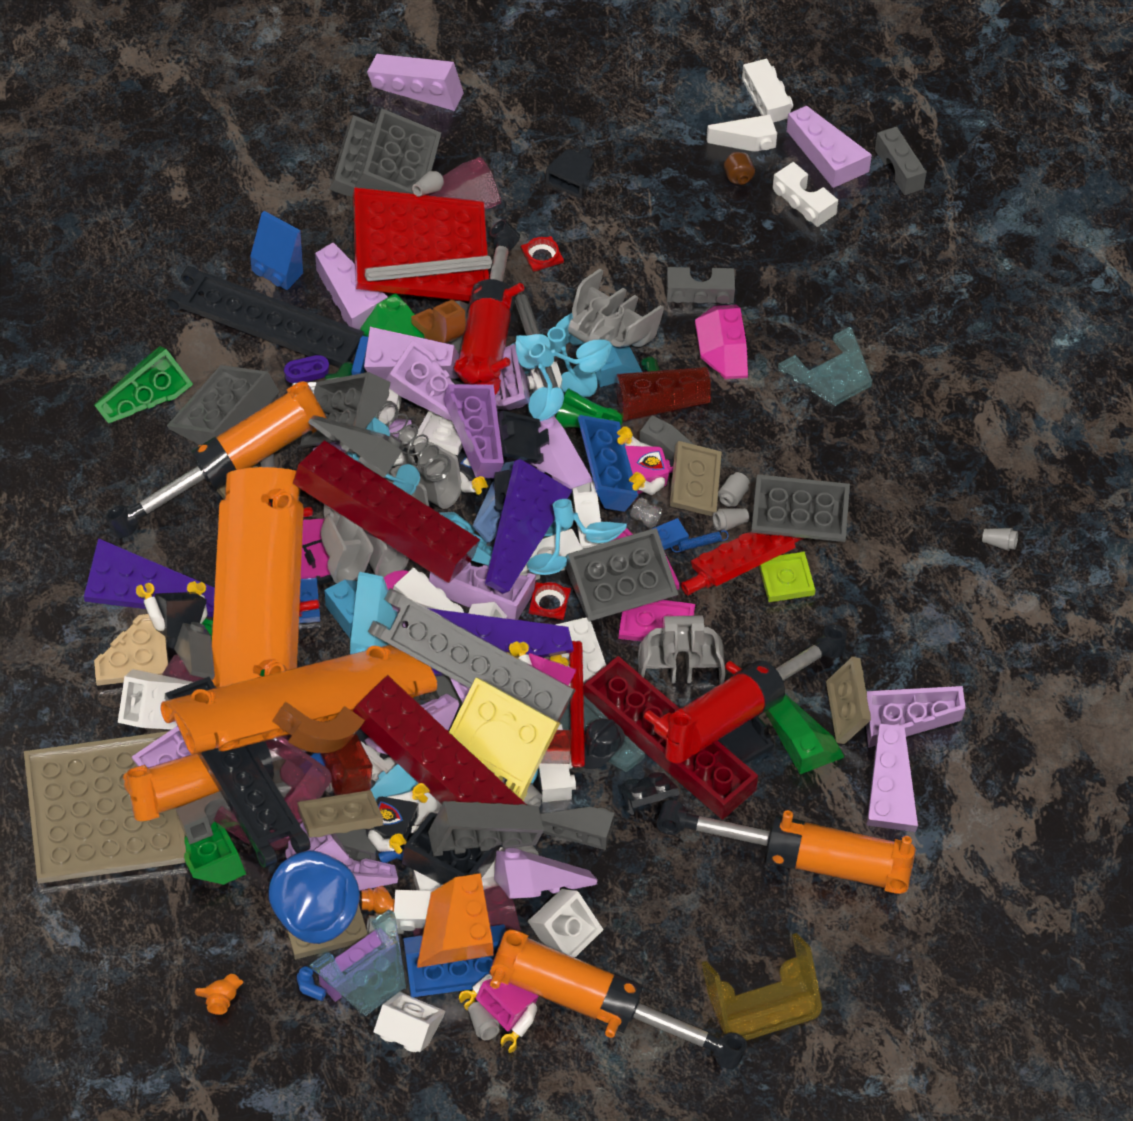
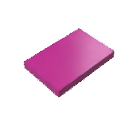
(312, 533)
(642, 620)

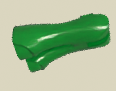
(576, 405)

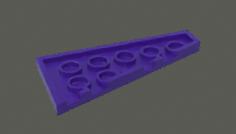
(523, 523)
(118, 573)
(541, 638)

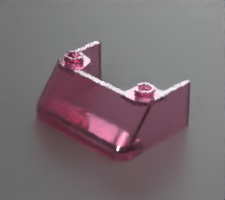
(301, 772)

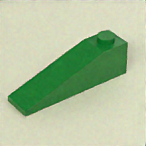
(392, 316)
(146, 385)
(802, 736)
(214, 857)

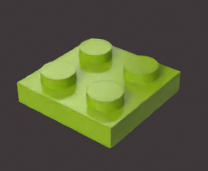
(787, 577)

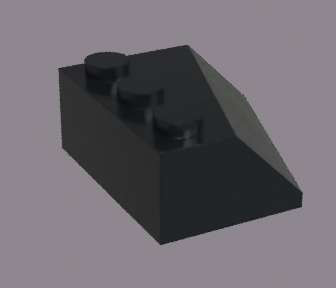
(443, 868)

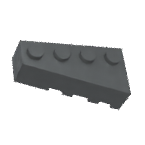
(484, 826)

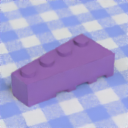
(477, 426)

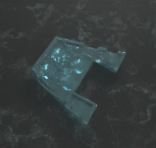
(836, 378)
(374, 976)

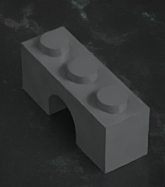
(908, 170)
(684, 288)
(199, 815)

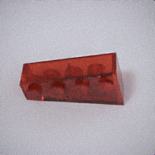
(662, 391)
(349, 768)

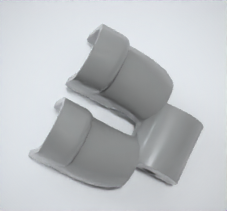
(609, 318)
(443, 492)
(353, 547)
(679, 634)

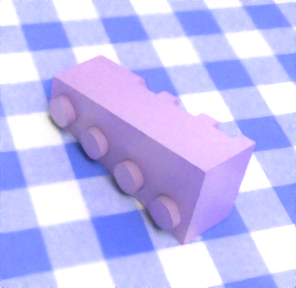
(827, 147)
(891, 788)

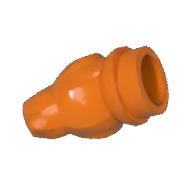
(377, 900)
(220, 993)

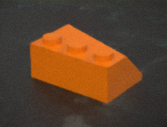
(456, 923)

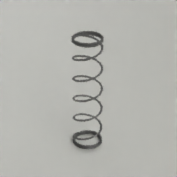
(447, 469)

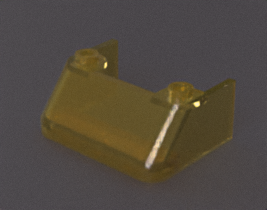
(770, 1007)

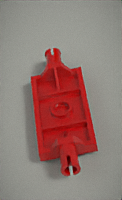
(736, 558)

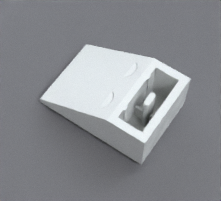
(143, 698)

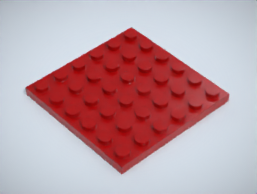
(417, 229)

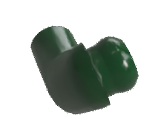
(650, 364)
(344, 370)

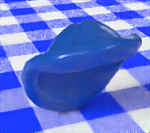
(314, 896)

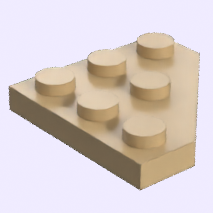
(136, 649)

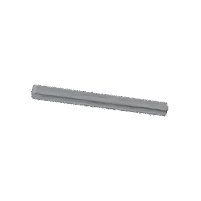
(428, 268)

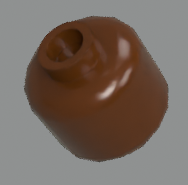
(739, 168)

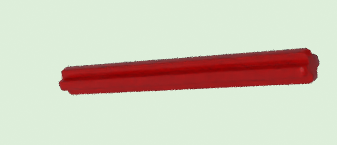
(577, 707)

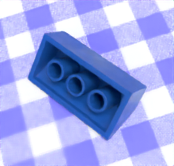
(608, 462)
(447, 976)

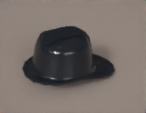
(601, 742)

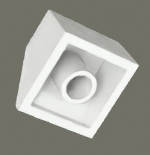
(566, 923)
(408, 1022)

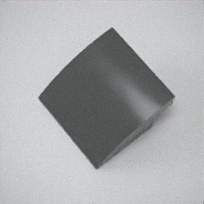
(384, 154)

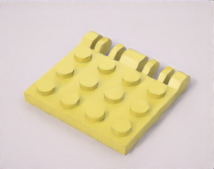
(504, 734)

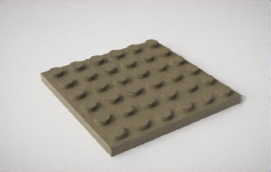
(86, 816)

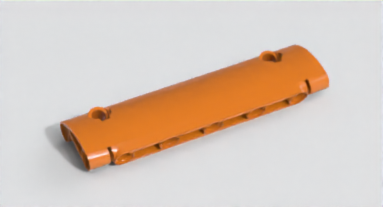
(257, 575)
(245, 710)

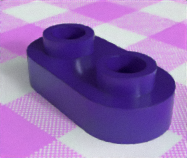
(306, 369)

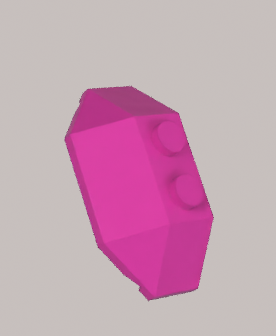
(723, 341)

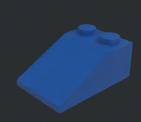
(277, 251)

